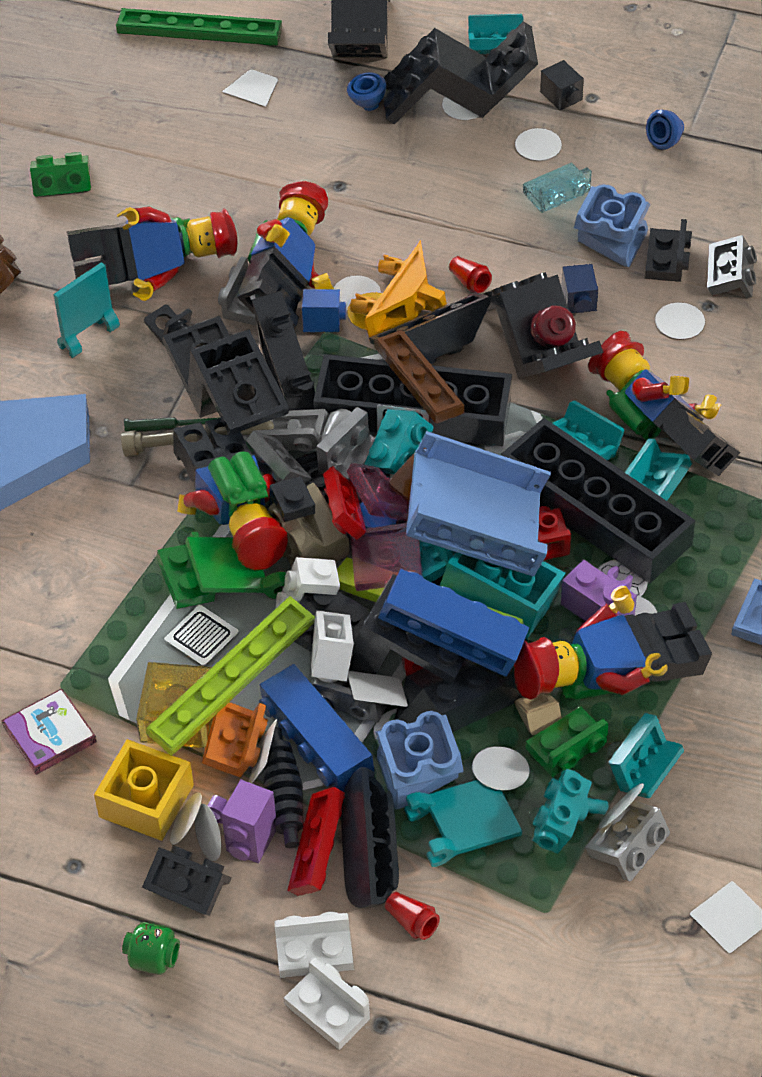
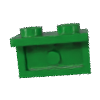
(60, 174)

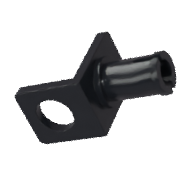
(176, 323)

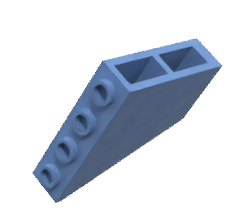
(41, 443)

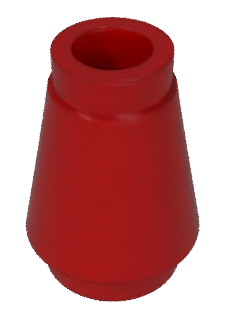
(471, 274)
(413, 915)

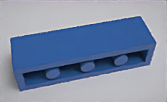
(453, 622)
(314, 727)

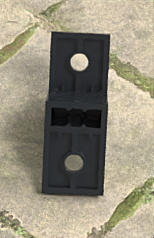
(359, 29)
(459, 72)
(517, 306)
(224, 374)
(376, 637)

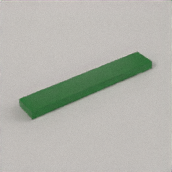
(199, 26)

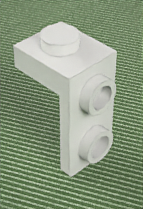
(309, 576)

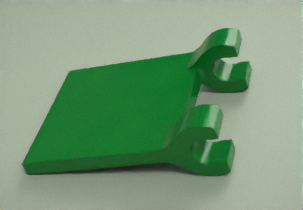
(222, 572)

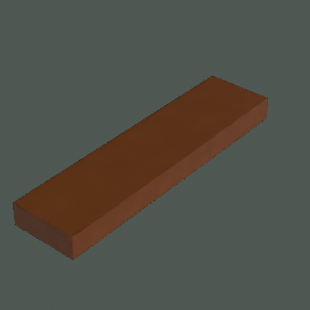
(419, 376)

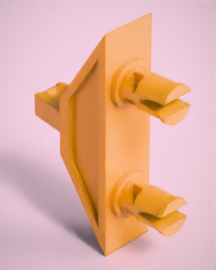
(403, 297)

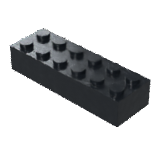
(371, 382)
(605, 502)

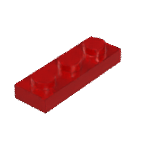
(344, 504)
(316, 841)

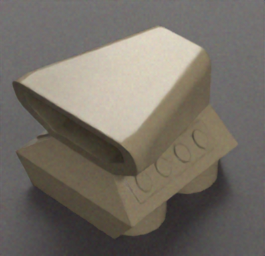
(313, 534)

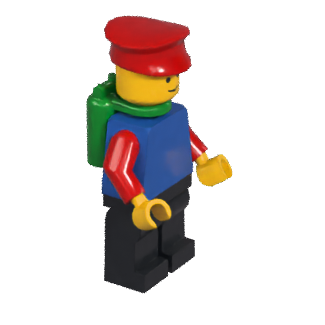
(150, 246)
(283, 250)
(652, 405)
(231, 491)
(614, 652)

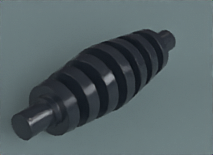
(284, 780)

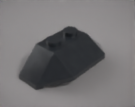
(445, 328)
(469, 698)

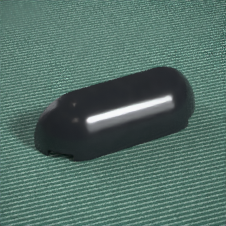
(368, 841)

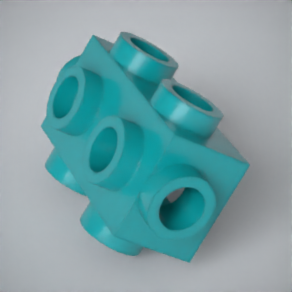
(564, 806)

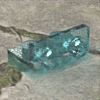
(558, 186)

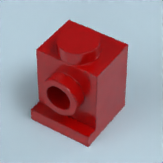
(553, 529)

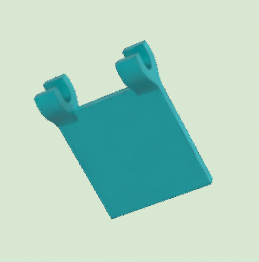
(83, 304)
(466, 817)

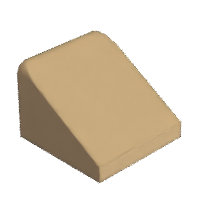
(538, 712)

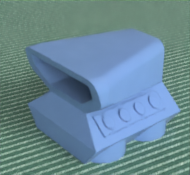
(613, 223)
(417, 755)

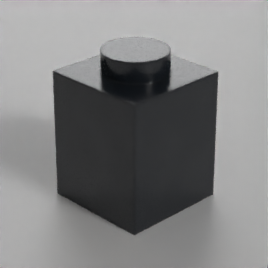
(561, 85)

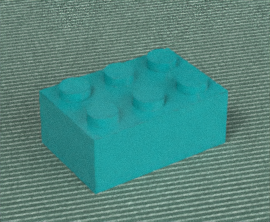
(504, 588)

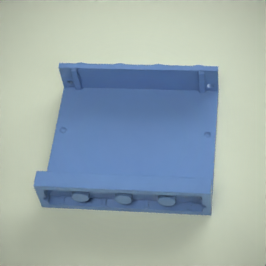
(476, 503)

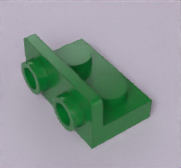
(181, 577)
(568, 741)

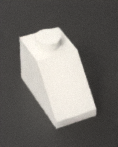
(331, 646)

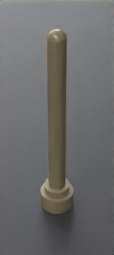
(135, 442)

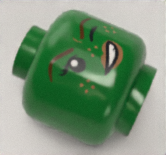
(151, 948)

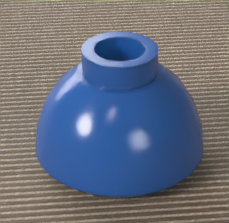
(367, 90)
(664, 129)

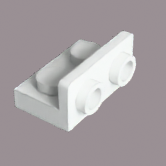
(312, 937)
(329, 1004)

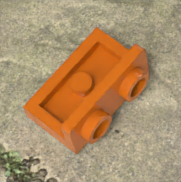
(234, 739)

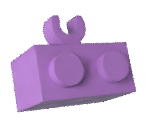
(589, 589)
(246, 820)

